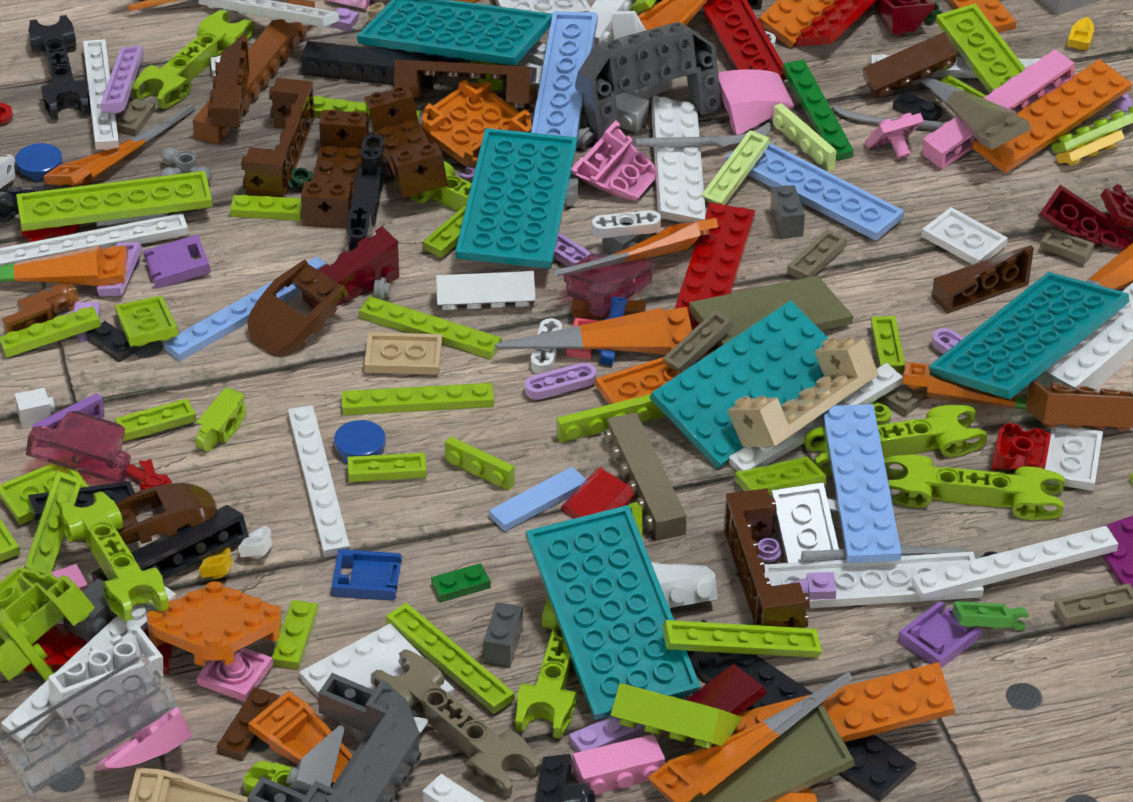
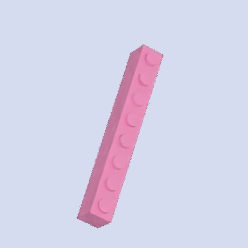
(1035, 81)

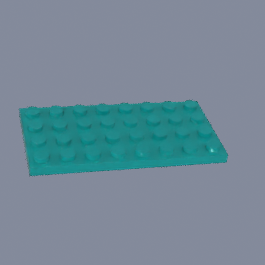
(457, 30)
(517, 198)
(1028, 335)
(765, 360)
(609, 607)

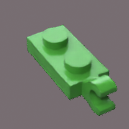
(989, 615)

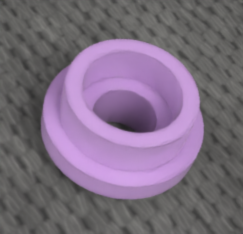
(769, 550)

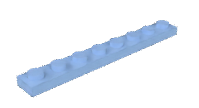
(225, 320)

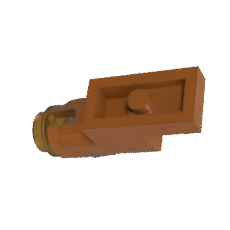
(41, 306)

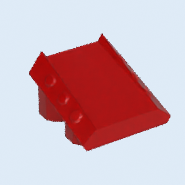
(1020, 448)
(597, 494)

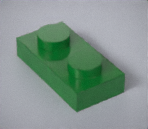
(460, 582)

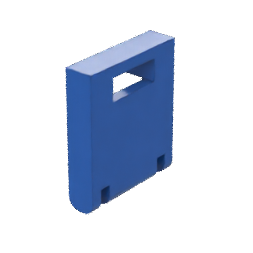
(372, 577)

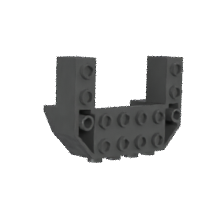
(644, 61)
(380, 760)

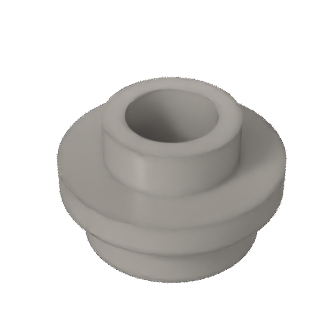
(585, 137)
(382, 289)

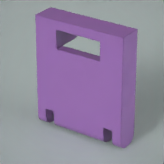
(174, 261)
(940, 634)

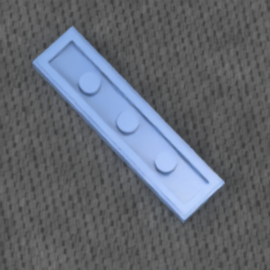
(536, 499)

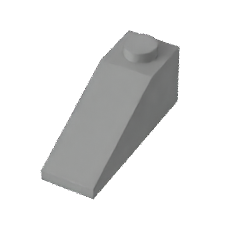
(317, 764)

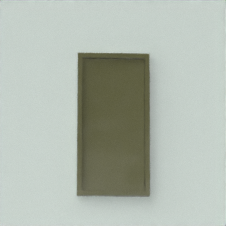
(751, 306)
(789, 764)

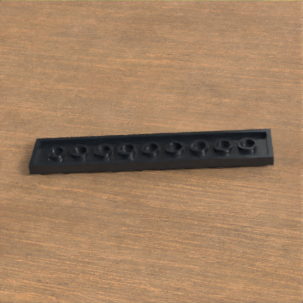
(877, 764)

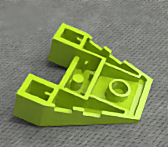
(38, 604)

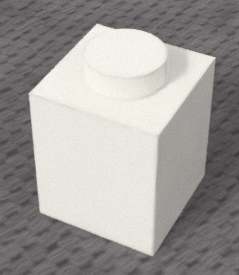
(33, 406)

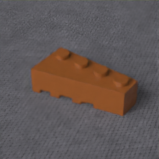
(1080, 406)

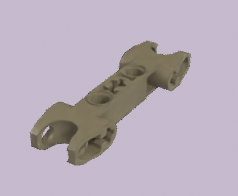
(488, 752)

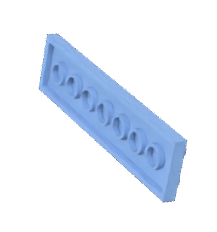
(568, 46)
(827, 192)
(861, 484)

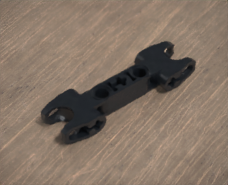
(63, 91)
(367, 192)

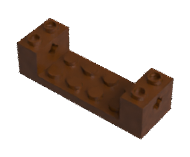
(520, 79)
(292, 110)
(409, 155)
(331, 191)
(746, 523)

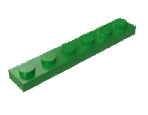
(817, 107)

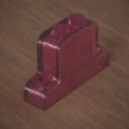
(603, 283)
(83, 445)

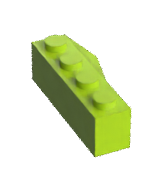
(673, 715)

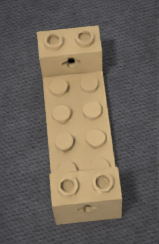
(845, 369)

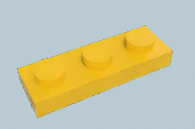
(1090, 148)

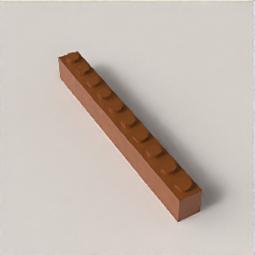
(264, 60)

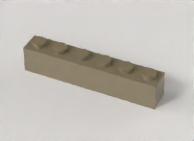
(646, 476)

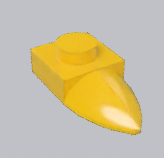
(1081, 34)
(216, 565)

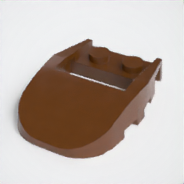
(280, 327)
(183, 505)

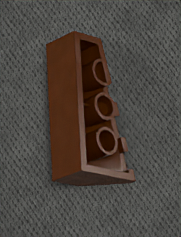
(909, 65)
(230, 85)
(983, 280)

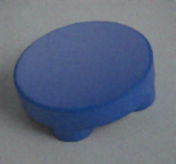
(38, 160)
(359, 439)

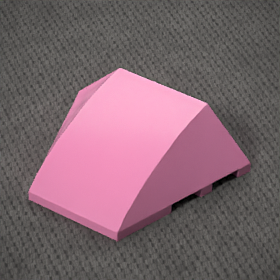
(751, 97)
(616, 166)
(149, 742)

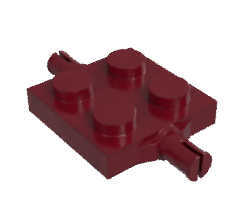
(1119, 206)

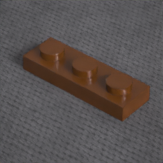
(237, 738)

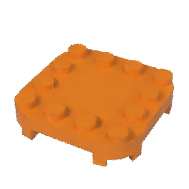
(462, 116)
(214, 623)

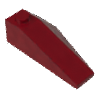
(903, 15)
(1081, 219)

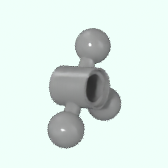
(184, 160)

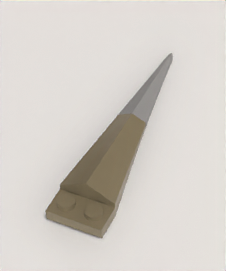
(986, 120)

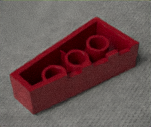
(360, 268)

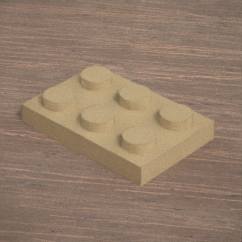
(403, 353)

